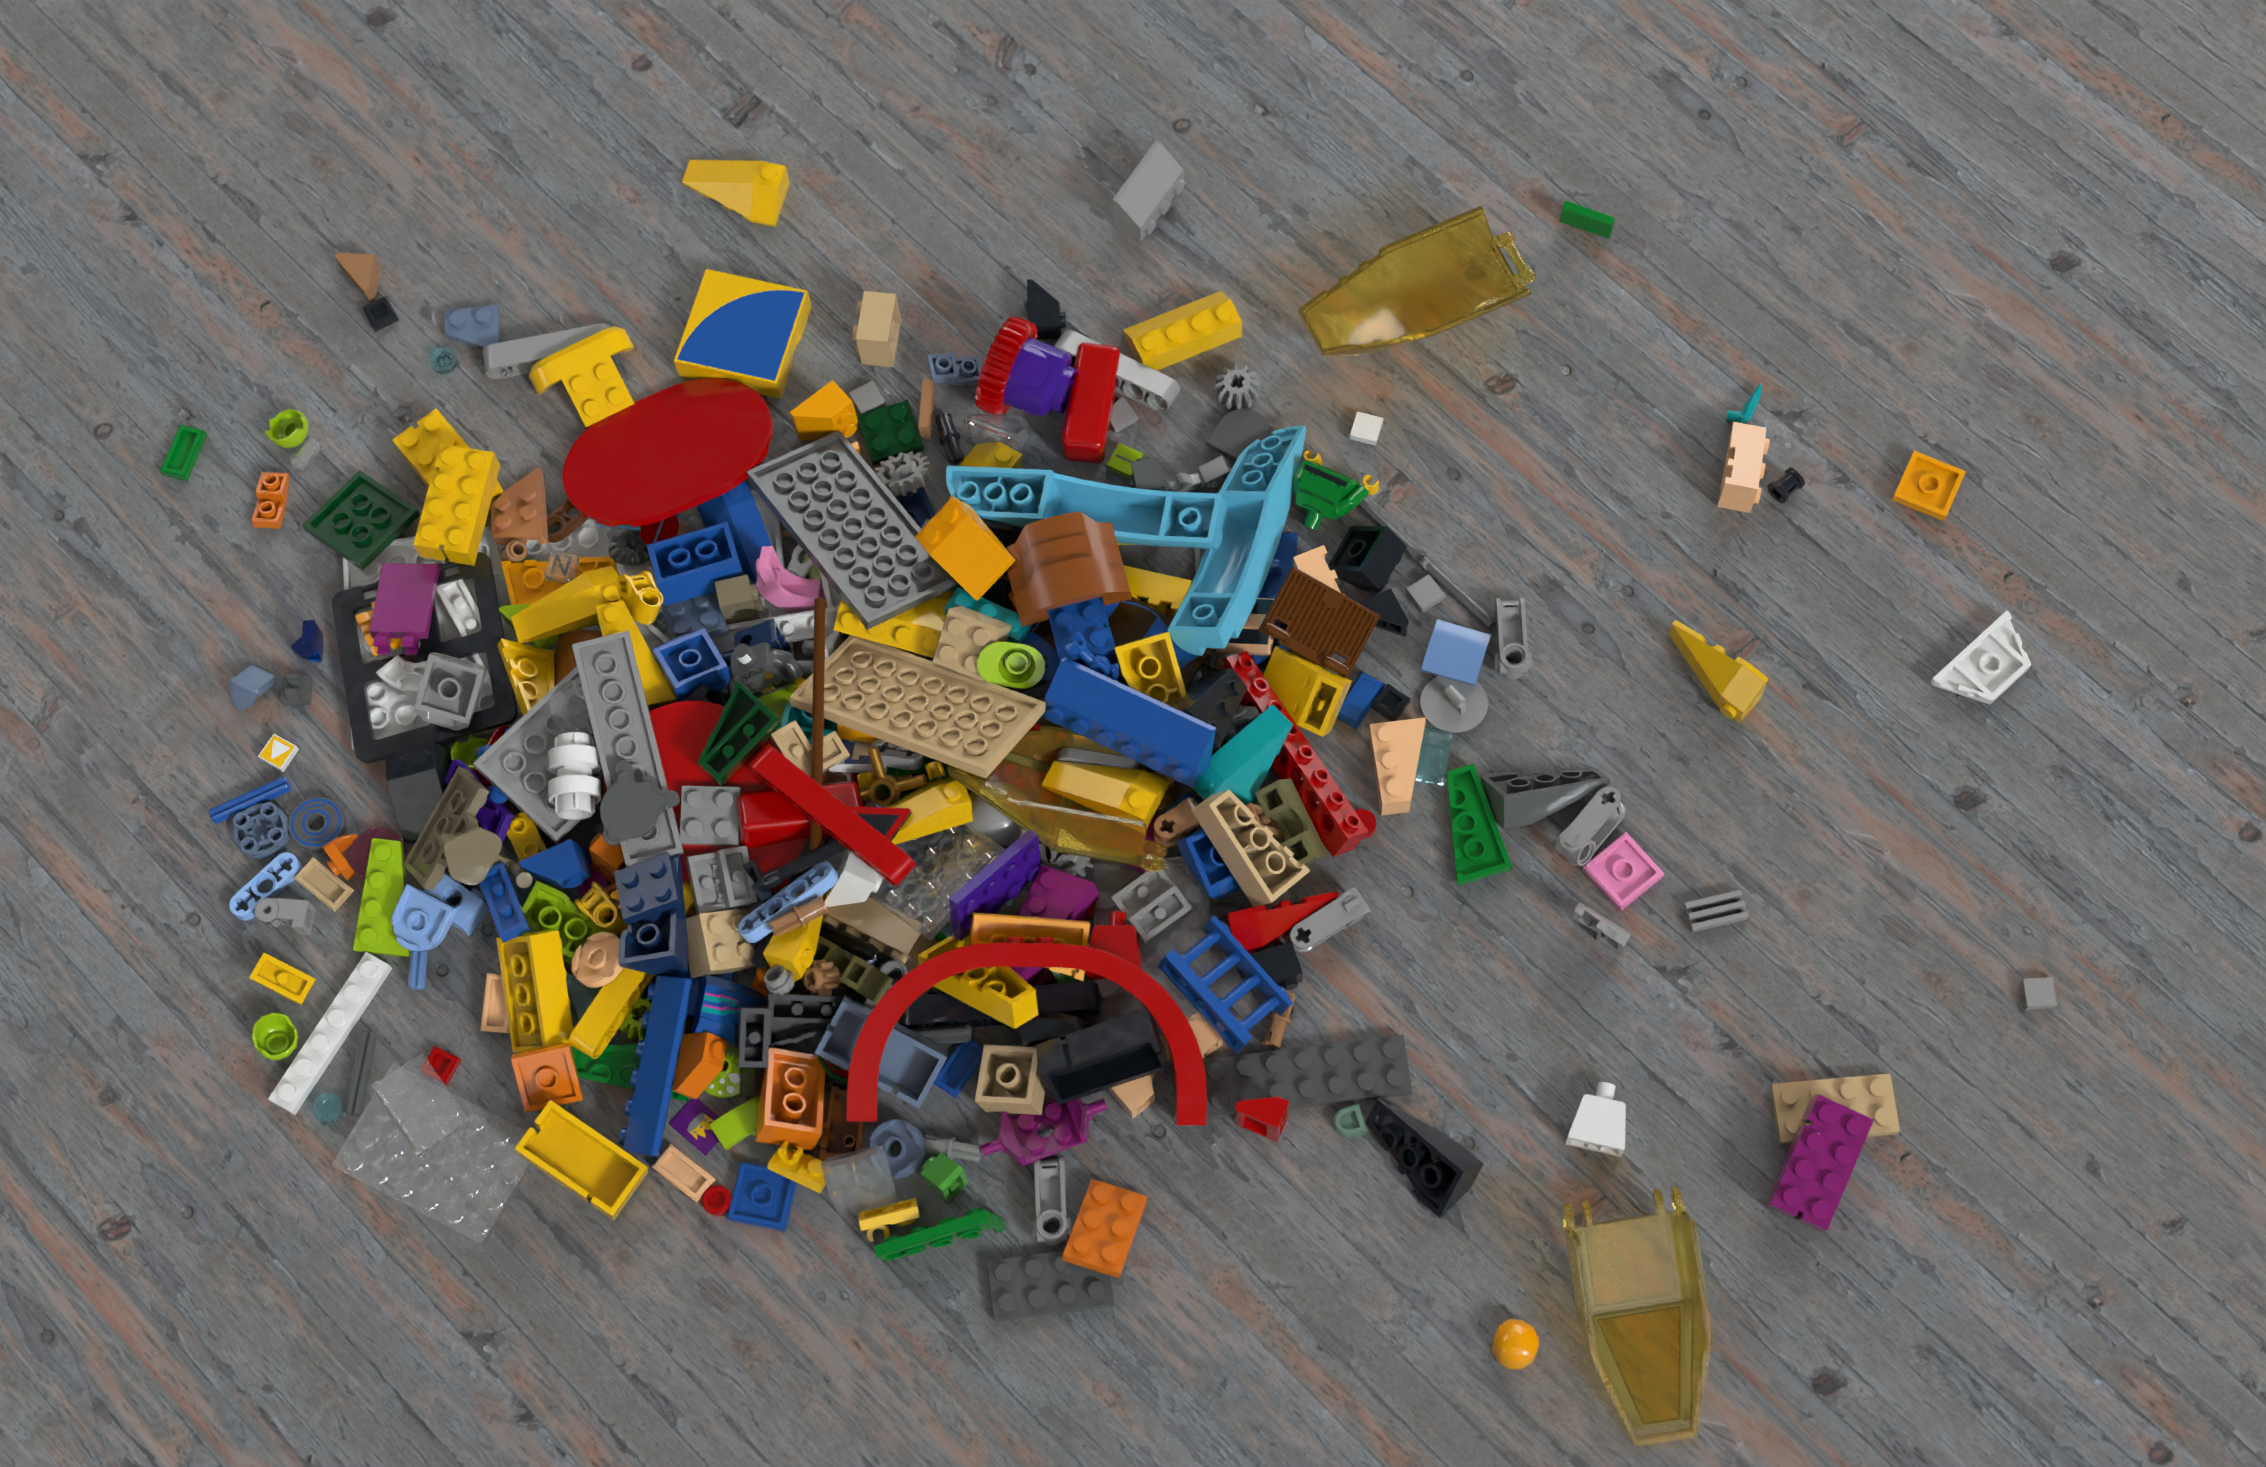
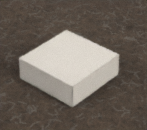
(1366, 428)

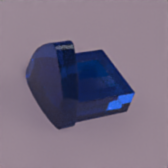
(311, 643)

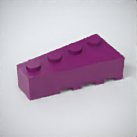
(1056, 897)

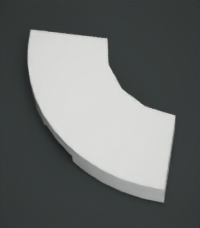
(403, 674)

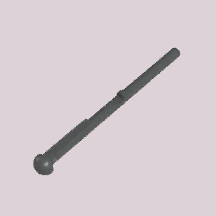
(1430, 567)

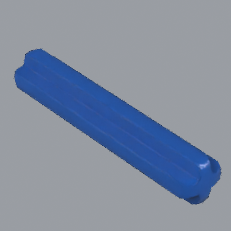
(256, 796)

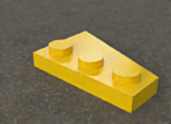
(529, 671)

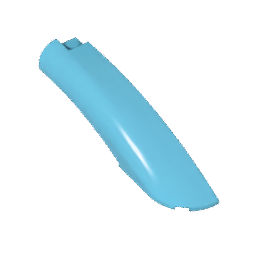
(1136, 514)
(1254, 517)

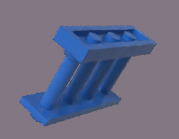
(1214, 1009)

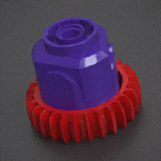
(1024, 372)

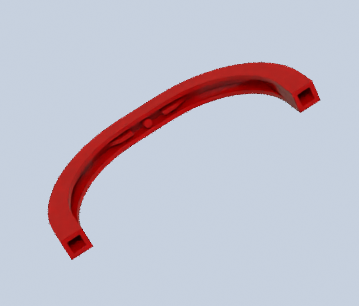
(1180, 1038)

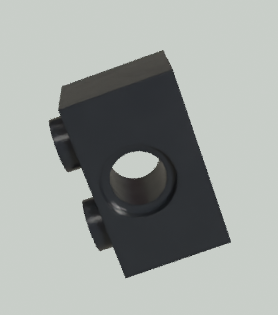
(751, 1035)

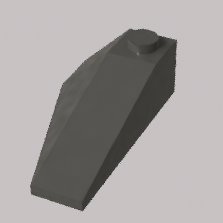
(1528, 799)

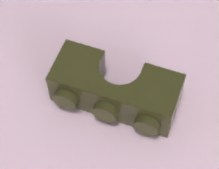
(1285, 806)
(854, 971)

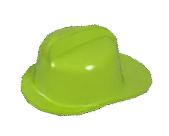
(1011, 664)

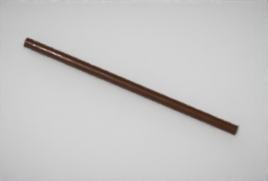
(818, 709)

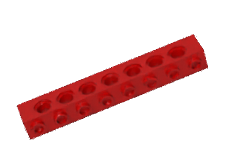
(1324, 801)

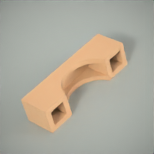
(1139, 1093)

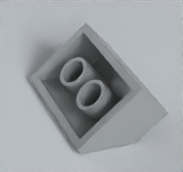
(1148, 192)

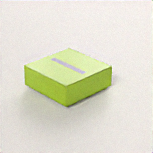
(1121, 460)

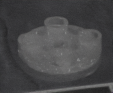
(569, 708)

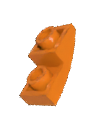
(272, 500)

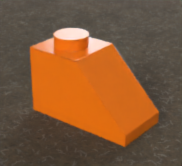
(698, 1063)

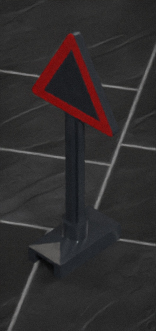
(885, 820)

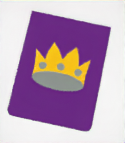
(694, 1125)

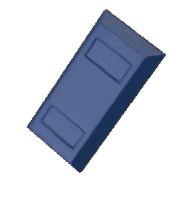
(1359, 699)
(959, 1067)

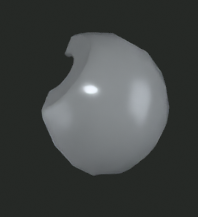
(993, 823)

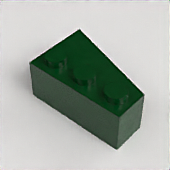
(738, 735)

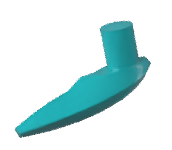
(1748, 408)

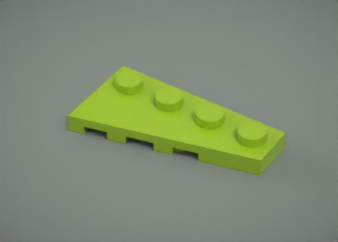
(380, 896)

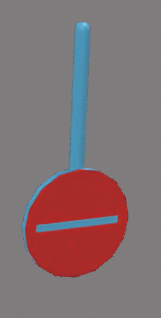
(654, 532)

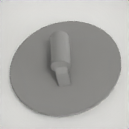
(1453, 705)

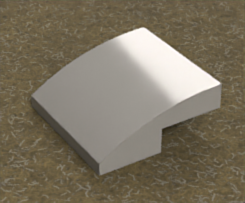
(720, 880)
(1151, 903)

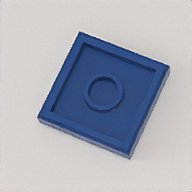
(761, 1198)

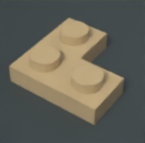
(795, 747)

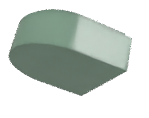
(1350, 1122)

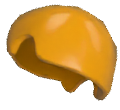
(1515, 1344)

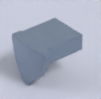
(249, 686)

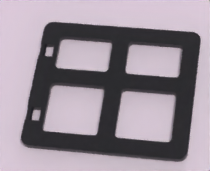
(359, 675)

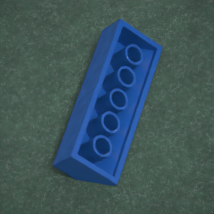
(1129, 722)
(657, 1066)

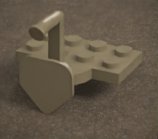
(457, 842)

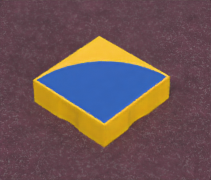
(743, 332)

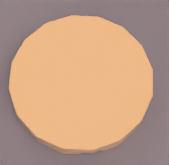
(597, 960)

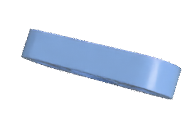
(275, 865)

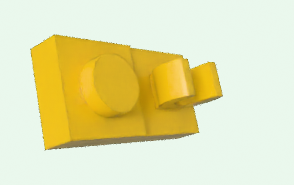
(282, 979)
(798, 1167)
(878, 1218)

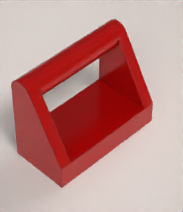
(1263, 1116)

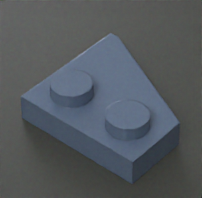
(473, 325)

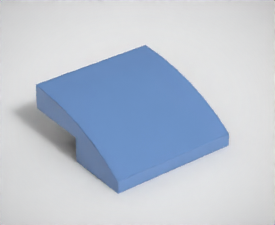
(1455, 652)

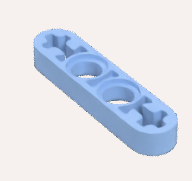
(813, 882)

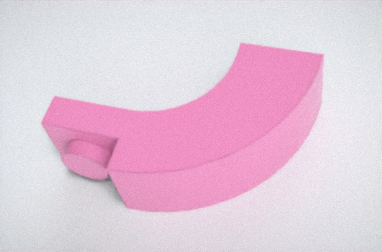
(784, 588)

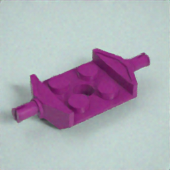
(1021, 1137)

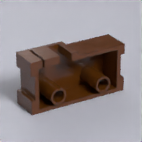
(838, 1130)

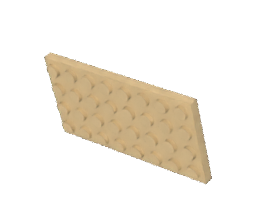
(921, 705)

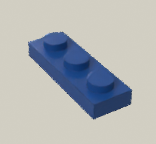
(504, 903)

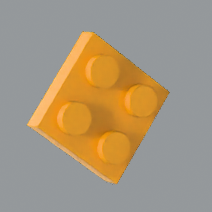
(1928, 485)

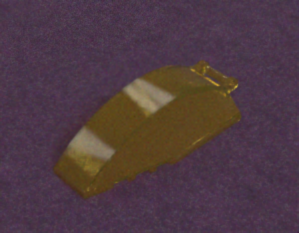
(1418, 288)

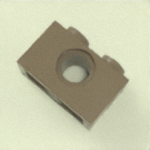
(738, 599)

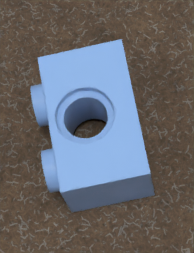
(470, 909)

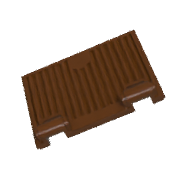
(1319, 622)

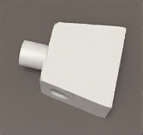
(1599, 1122)

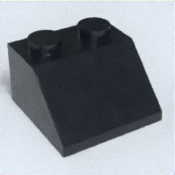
(1367, 557)

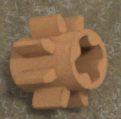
(822, 977)

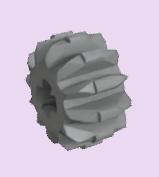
(1237, 378)

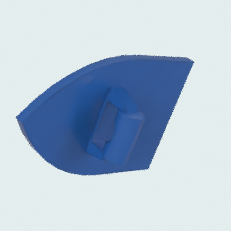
(1280, 565)

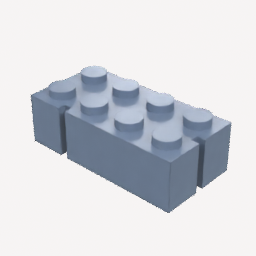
(905, 1060)

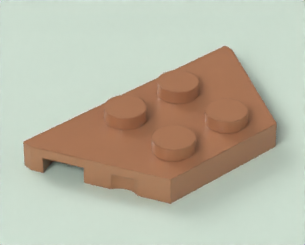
(521, 511)

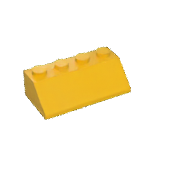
(1184, 331)
(912, 631)
(535, 990)

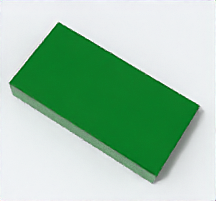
(1587, 219)
(183, 452)

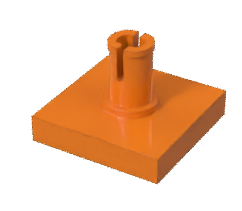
(547, 1076)

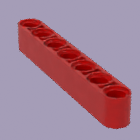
(832, 815)

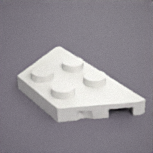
(1987, 664)

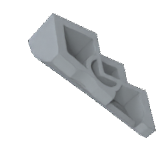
(1608, 931)

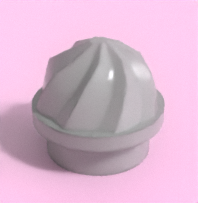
(779, 980)

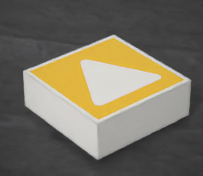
(278, 752)

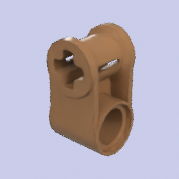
(1179, 820)

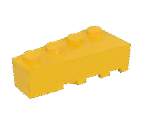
(1157, 590)
(988, 989)

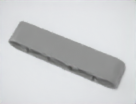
(519, 355)
(1133, 377)

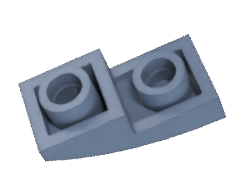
(954, 371)

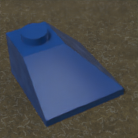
(560, 865)

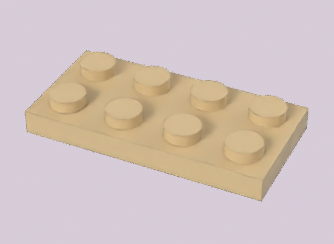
(1865, 1094)

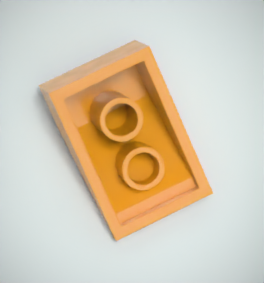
(965, 547)

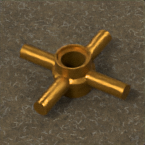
(892, 782)

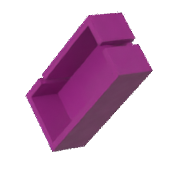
(1819, 1162)

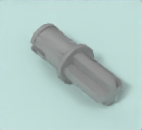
(952, 1149)

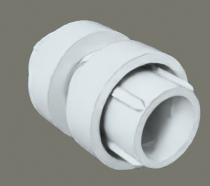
(574, 788)

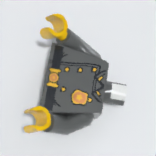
(763, 669)

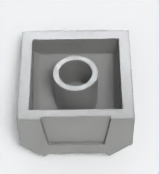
(449, 691)

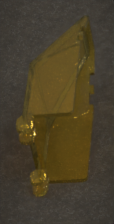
(1060, 822)
(1644, 1315)

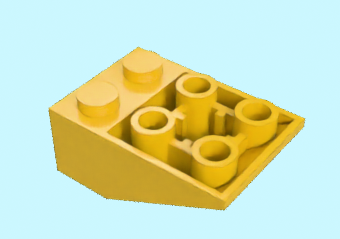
(1306, 690)

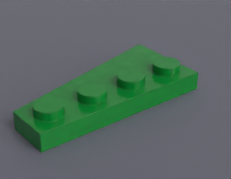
(1475, 835)
(612, 1067)
(940, 1235)

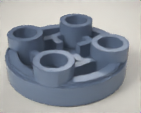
(261, 831)

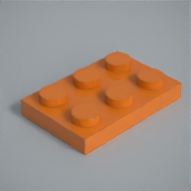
(1105, 1228)

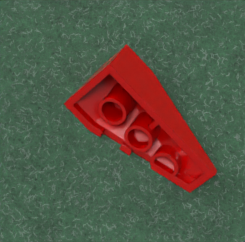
(1260, 928)

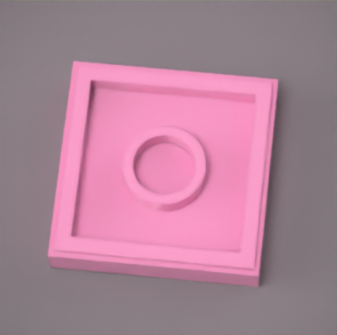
(1623, 871)

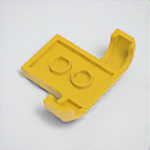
(588, 374)

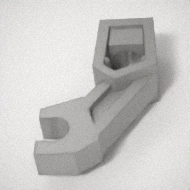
(1207, 476)

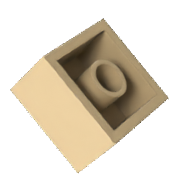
(877, 328)
(964, 638)
(716, 944)
(1010, 1080)

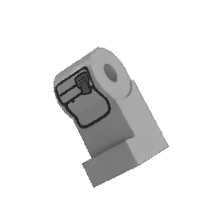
(286, 912)

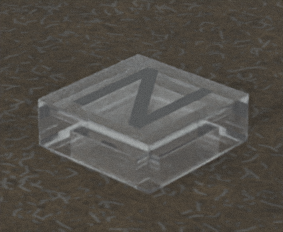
(561, 567)

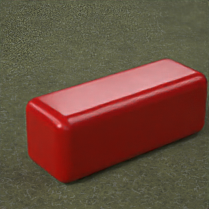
(1090, 403)
(770, 819)

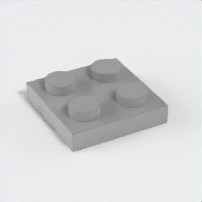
(709, 816)

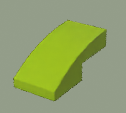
(737, 1123)

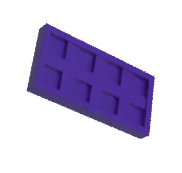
(996, 883)

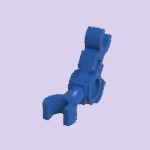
(1097, 663)

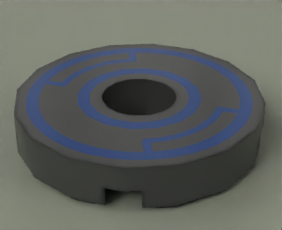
(309, 810)

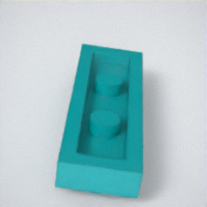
(983, 606)

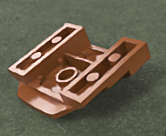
(1065, 563)

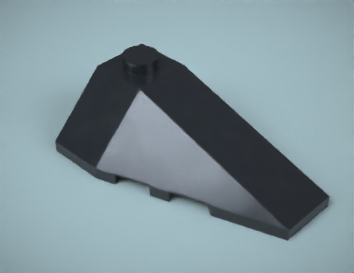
(1432, 1162)

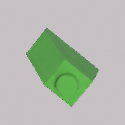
(944, 1176)

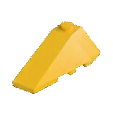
(746, 187)
(1152, 668)

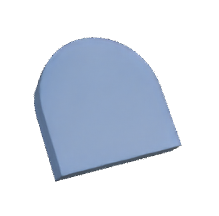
(421, 919)

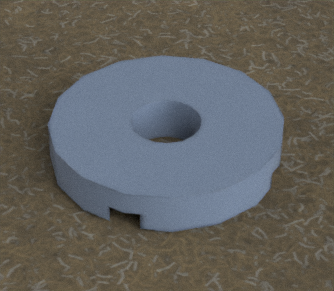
(912, 1145)

